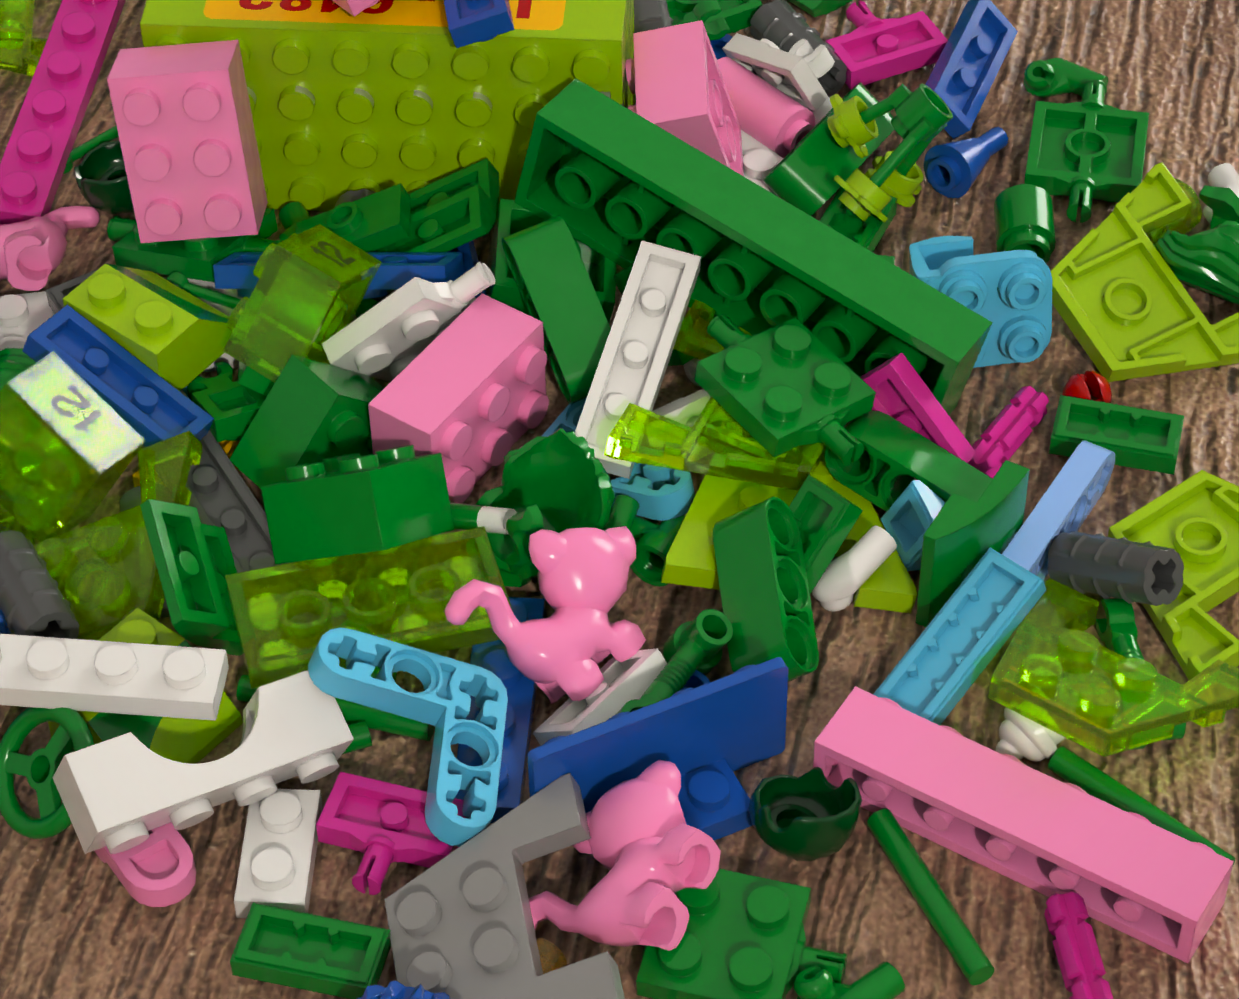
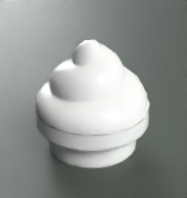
(1020, 741)

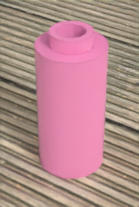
(764, 109)

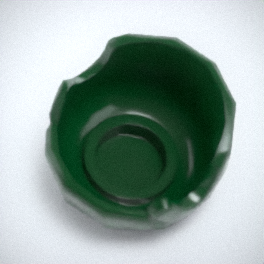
(104, 179)
(805, 814)

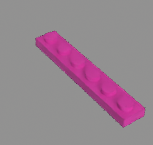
(55, 107)

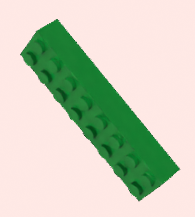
(760, 256)

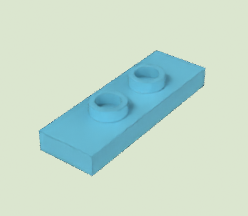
(963, 637)

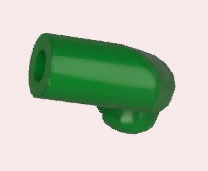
(879, 983)

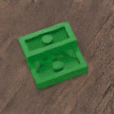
(452, 210)
(965, 533)
(192, 574)

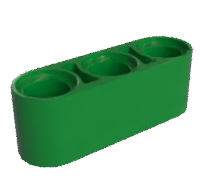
(809, 169)
(563, 298)
(898, 457)
(766, 588)

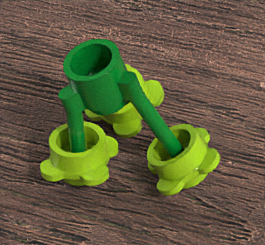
(917, 120)

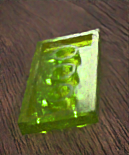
(381, 593)

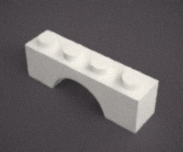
(126, 789)

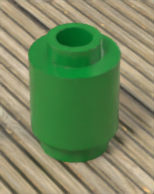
(1025, 220)

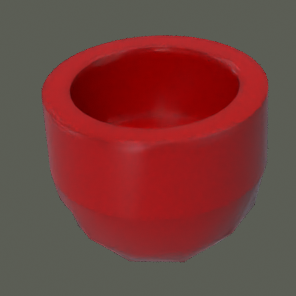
(1088, 384)

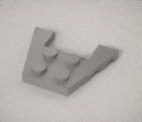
(470, 918)

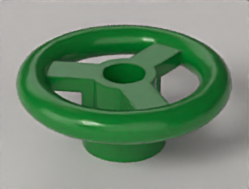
(39, 769)

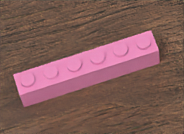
(1025, 823)

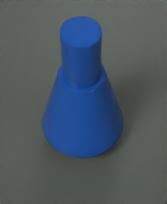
(956, 165)

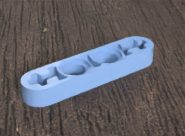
(1062, 506)

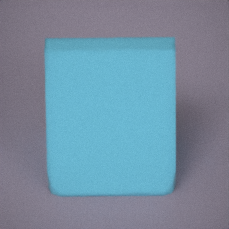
(910, 519)

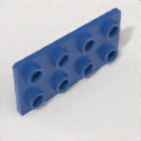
(698, 729)

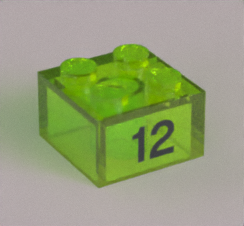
(301, 300)
(58, 448)

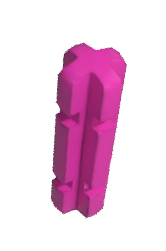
(1009, 430)
(1076, 947)

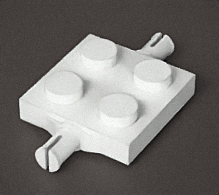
(404, 324)

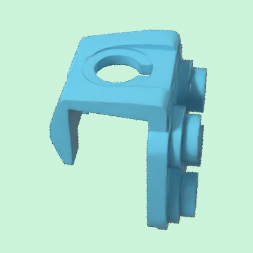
(1003, 287)

